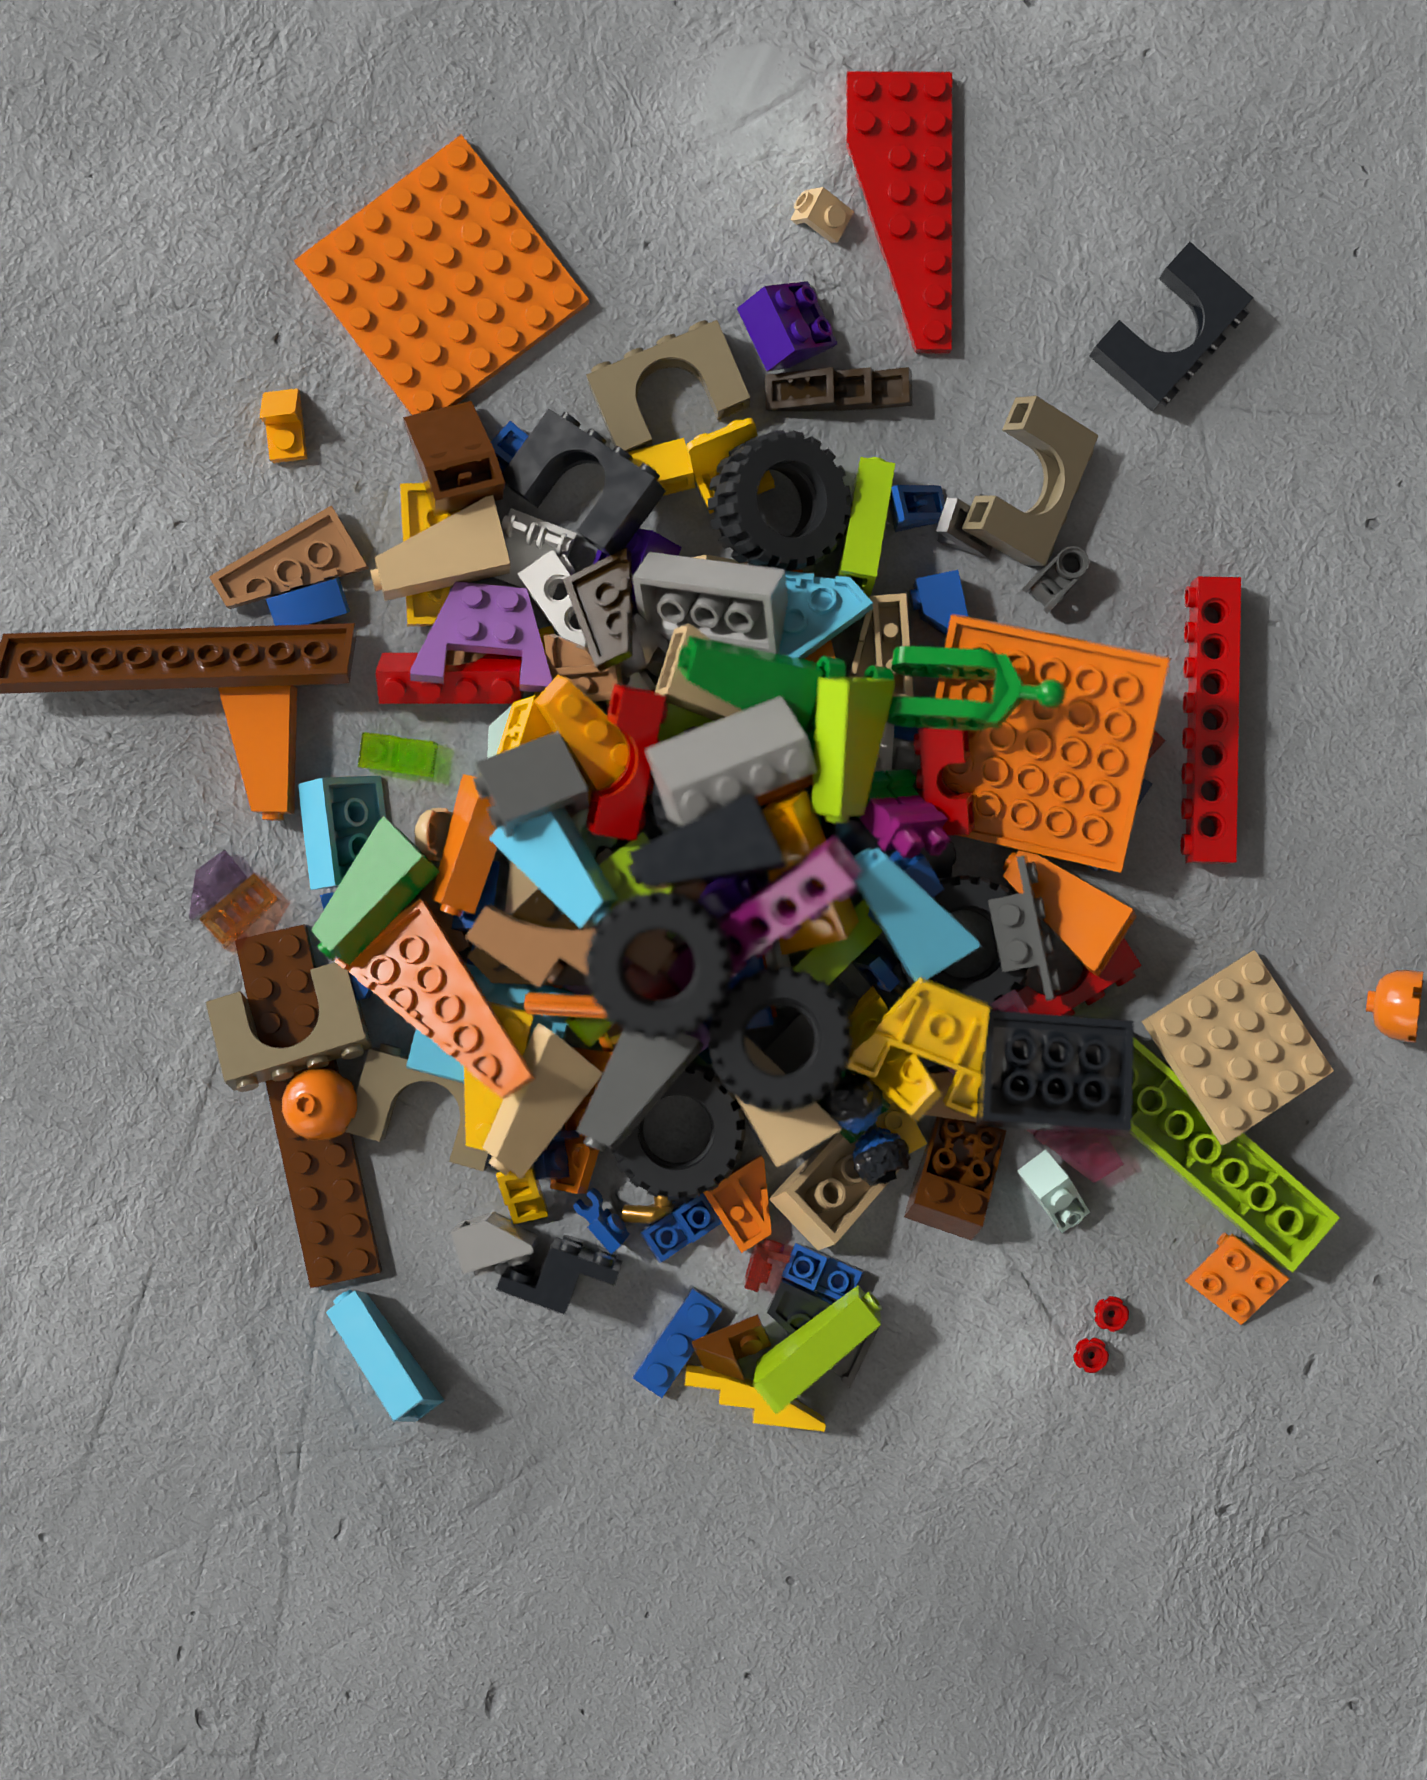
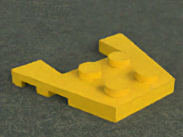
(938, 1027)

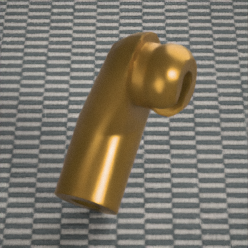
(648, 1214)

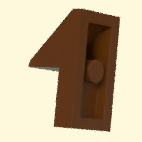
(724, 1347)

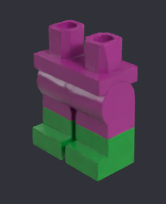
(902, 816)

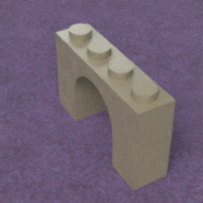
(699, 351)
(1064, 452)
(338, 1034)
(377, 1093)

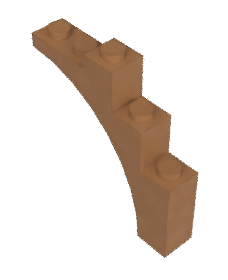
(537, 950)

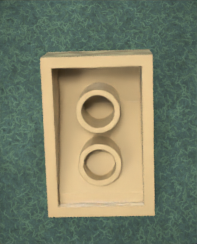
(826, 1193)

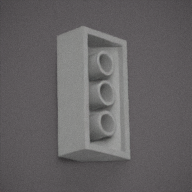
(719, 598)
(729, 760)

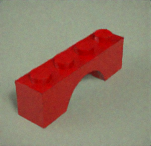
(483, 681)
(618, 808)
(1087, 988)

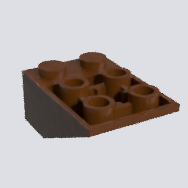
(454, 457)
(956, 1177)

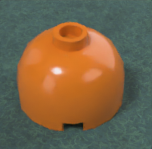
(1397, 1004)
(319, 1104)

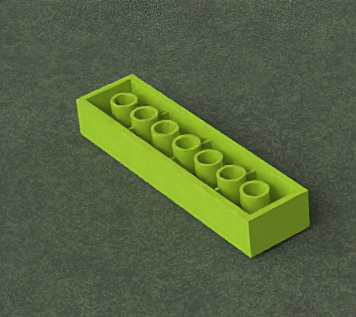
(1231, 1177)

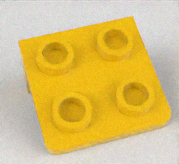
(710, 448)

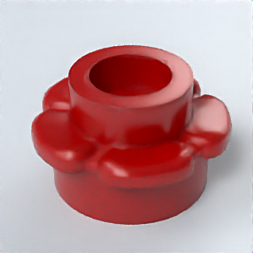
(1120, 1317)
(1093, 1364)

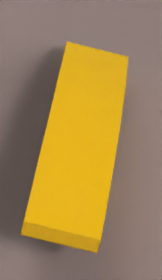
(743, 1394)

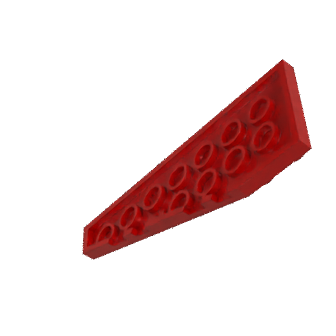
(904, 166)

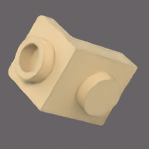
(822, 213)

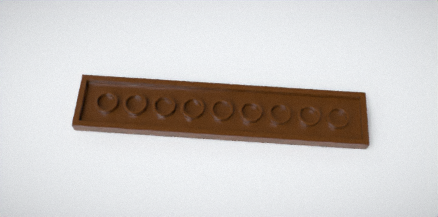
(177, 658)
(320, 1173)

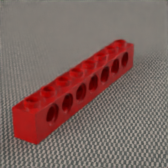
(1225, 597)

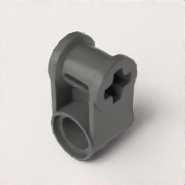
(1053, 581)

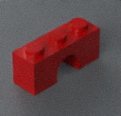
(937, 750)

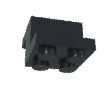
(559, 1274)

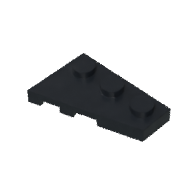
(796, 1305)

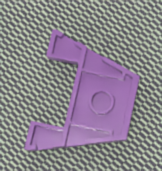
(489, 622)

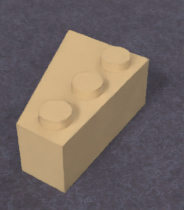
(881, 633)

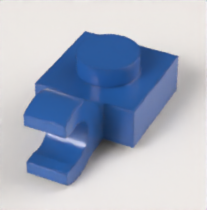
(603, 1224)

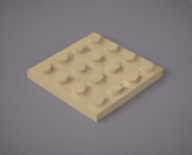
(1237, 1047)

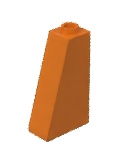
(265, 744)
(466, 852)
(1075, 911)

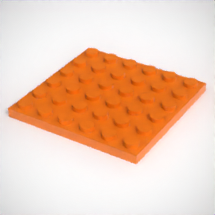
(442, 280)
(1066, 774)

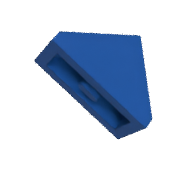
(915, 505)

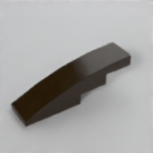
(838, 390)

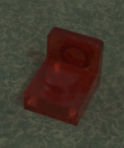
(758, 1268)

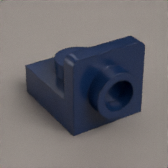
(877, 966)
(553, 1161)

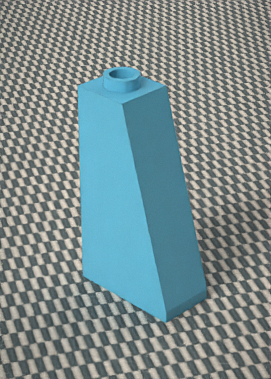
(561, 865)
(913, 922)
(383, 1358)

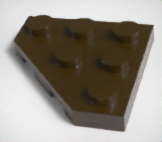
(539, 911)

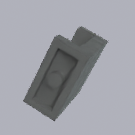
(530, 782)

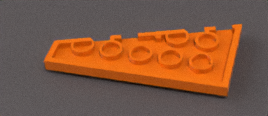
(431, 987)

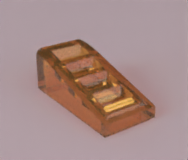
(230, 901)

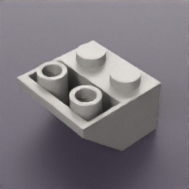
(491, 1240)

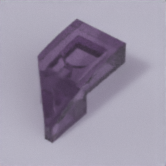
(213, 882)

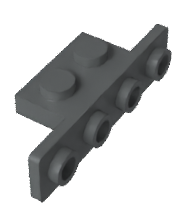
(1020, 930)

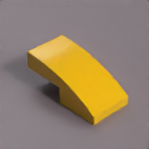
(522, 1196)

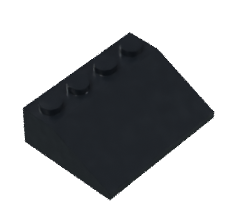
(1057, 1074)

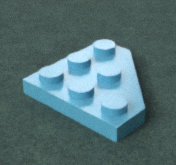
(819, 611)

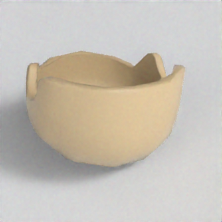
(432, 832)

